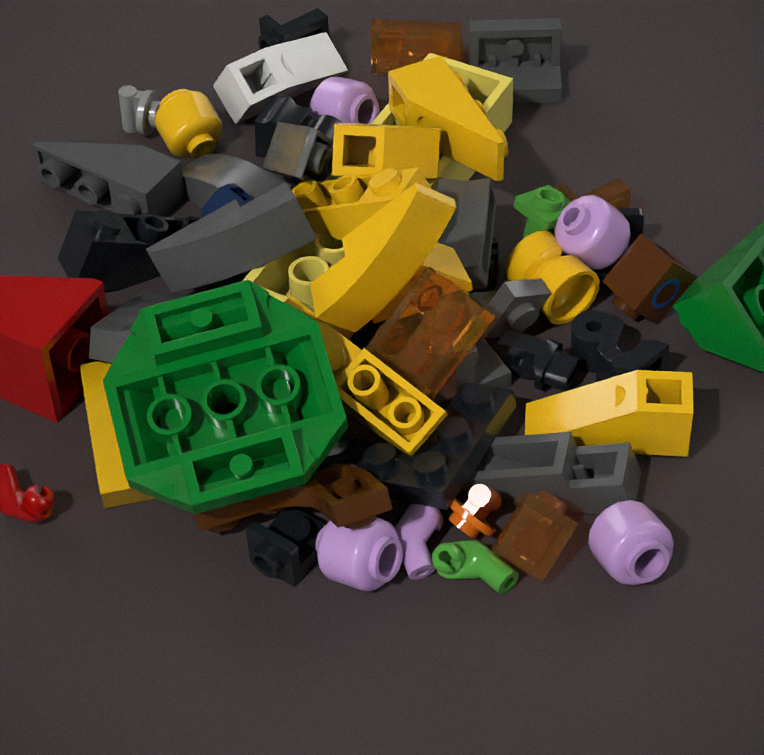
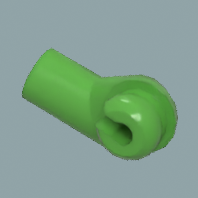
(474, 561)

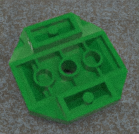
(212, 352)

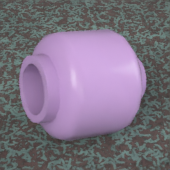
(346, 100)
(594, 233)
(631, 543)
(359, 556)

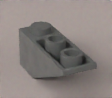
(299, 153)
(113, 175)

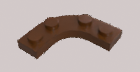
(341, 491)

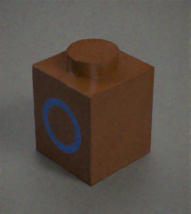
(648, 280)

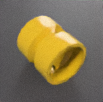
(566, 276)

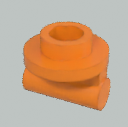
(471, 515)

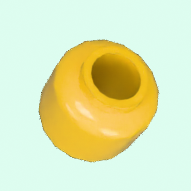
(188, 123)

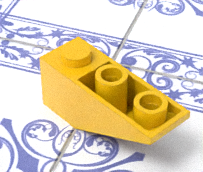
(437, 98)
(346, 202)
(635, 408)

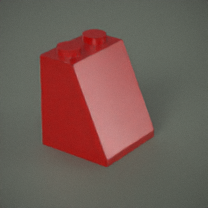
(46, 340)

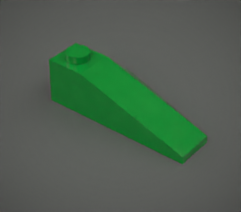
(727, 304)

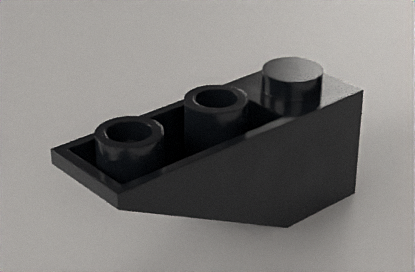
(115, 245)

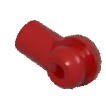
(23, 504)

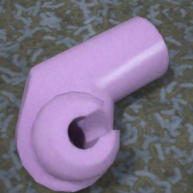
(413, 533)

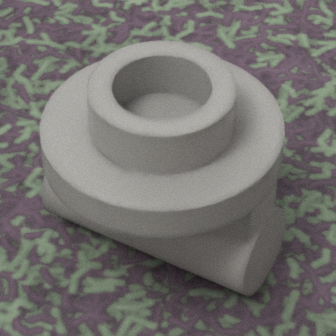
(138, 109)

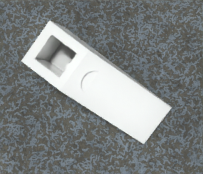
(277, 71)

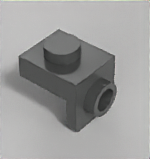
(514, 305)

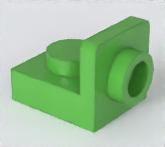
(541, 208)

